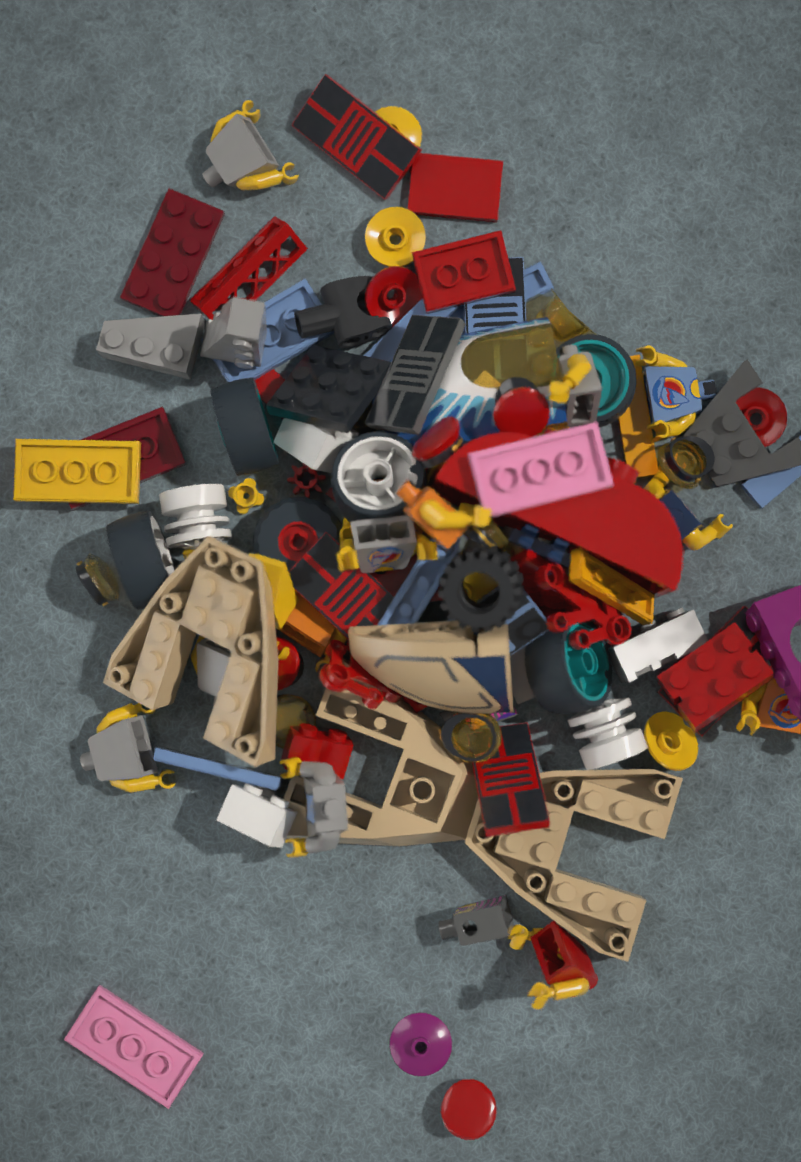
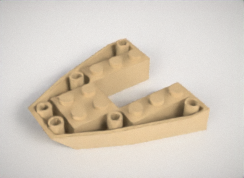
(230, 603)
(429, 792)
(528, 860)

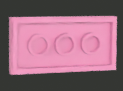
(541, 470)
(133, 1046)

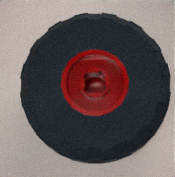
(293, 528)

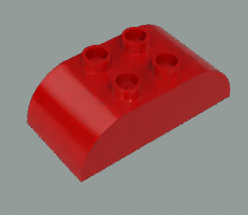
(616, 525)

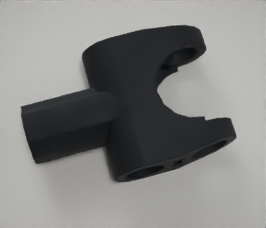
(342, 314)

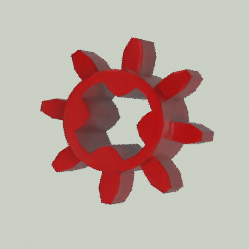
(313, 485)

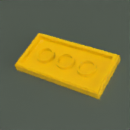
(77, 471)

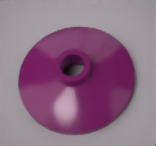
(415, 1029)

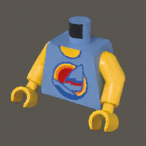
(671, 392)

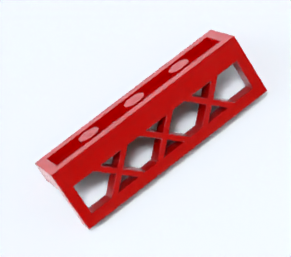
(247, 262)

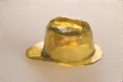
(563, 322)

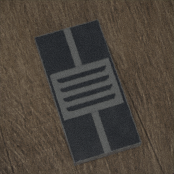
(415, 374)

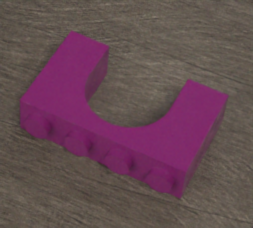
(772, 623)

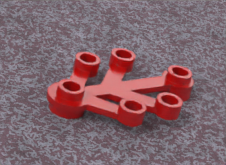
(612, 628)
(340, 678)

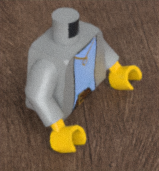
(324, 806)

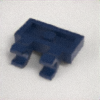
(554, 552)

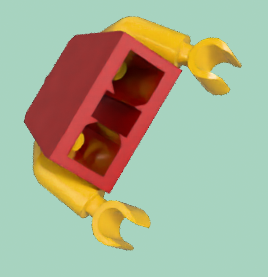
(561, 960)

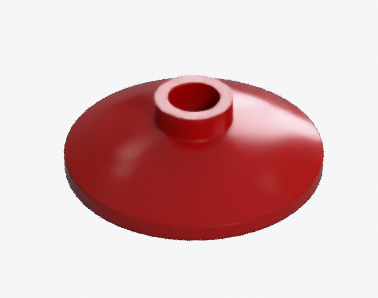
(406, 293)
(772, 411)

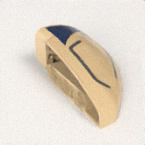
(439, 664)

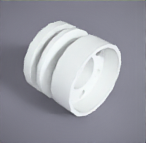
(195, 514)
(607, 734)

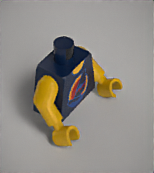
(691, 529)

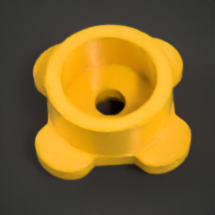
(237, 493)

